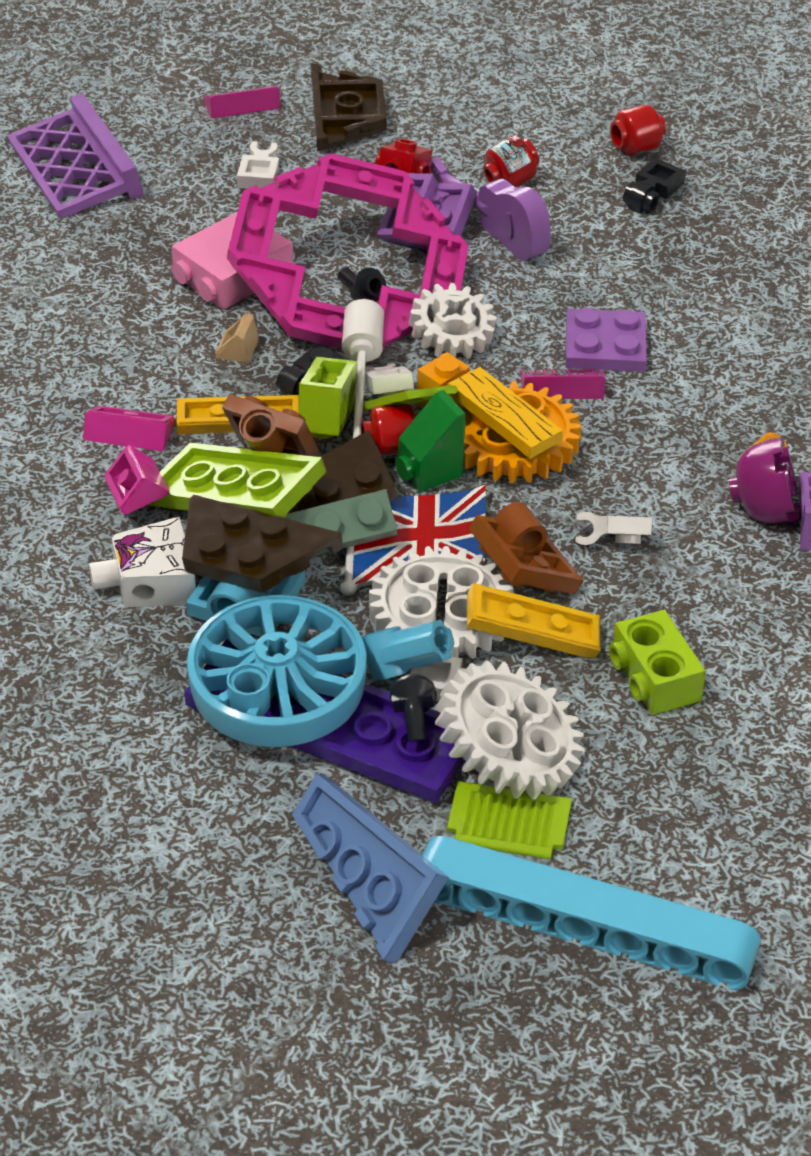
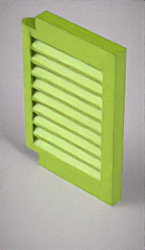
(407, 397)
(509, 823)

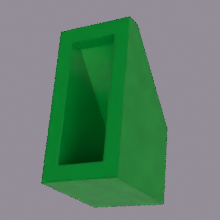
(433, 444)

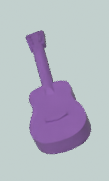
(508, 213)

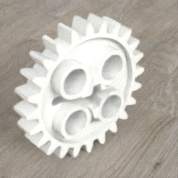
(409, 595)
(509, 729)

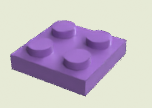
(606, 340)

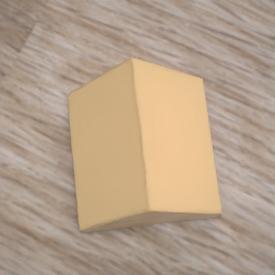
(239, 340)

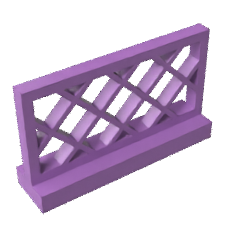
(99, 148)

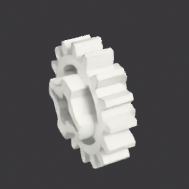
(452, 321)

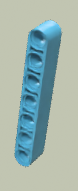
(595, 913)

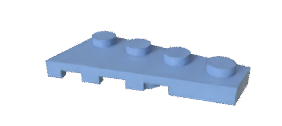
(370, 864)

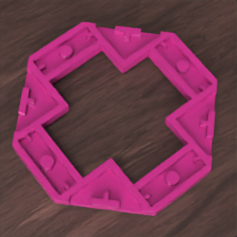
(300, 193)

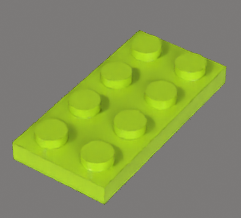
(240, 477)

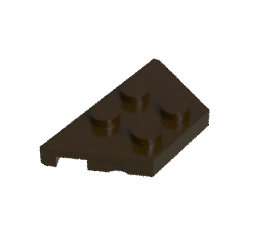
(346, 107)
(249, 545)

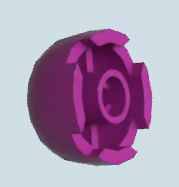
(766, 483)

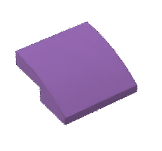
(451, 199)

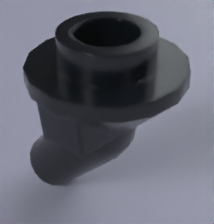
(364, 284)
(413, 696)

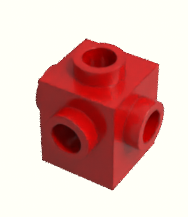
(405, 156)

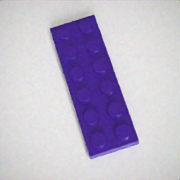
(377, 743)

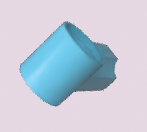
(399, 650)

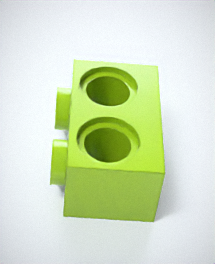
(327, 396)
(657, 662)

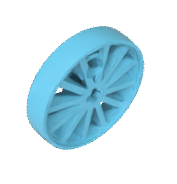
(279, 667)

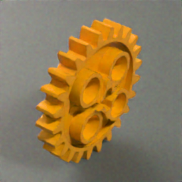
(495, 454)

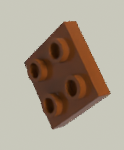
(268, 428)
(524, 551)

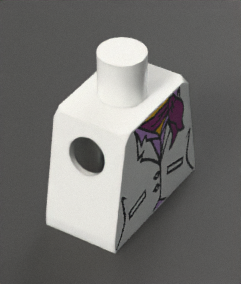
(147, 566)

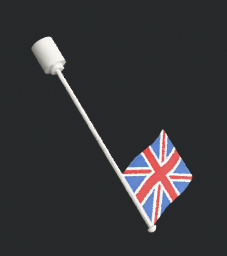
(419, 519)

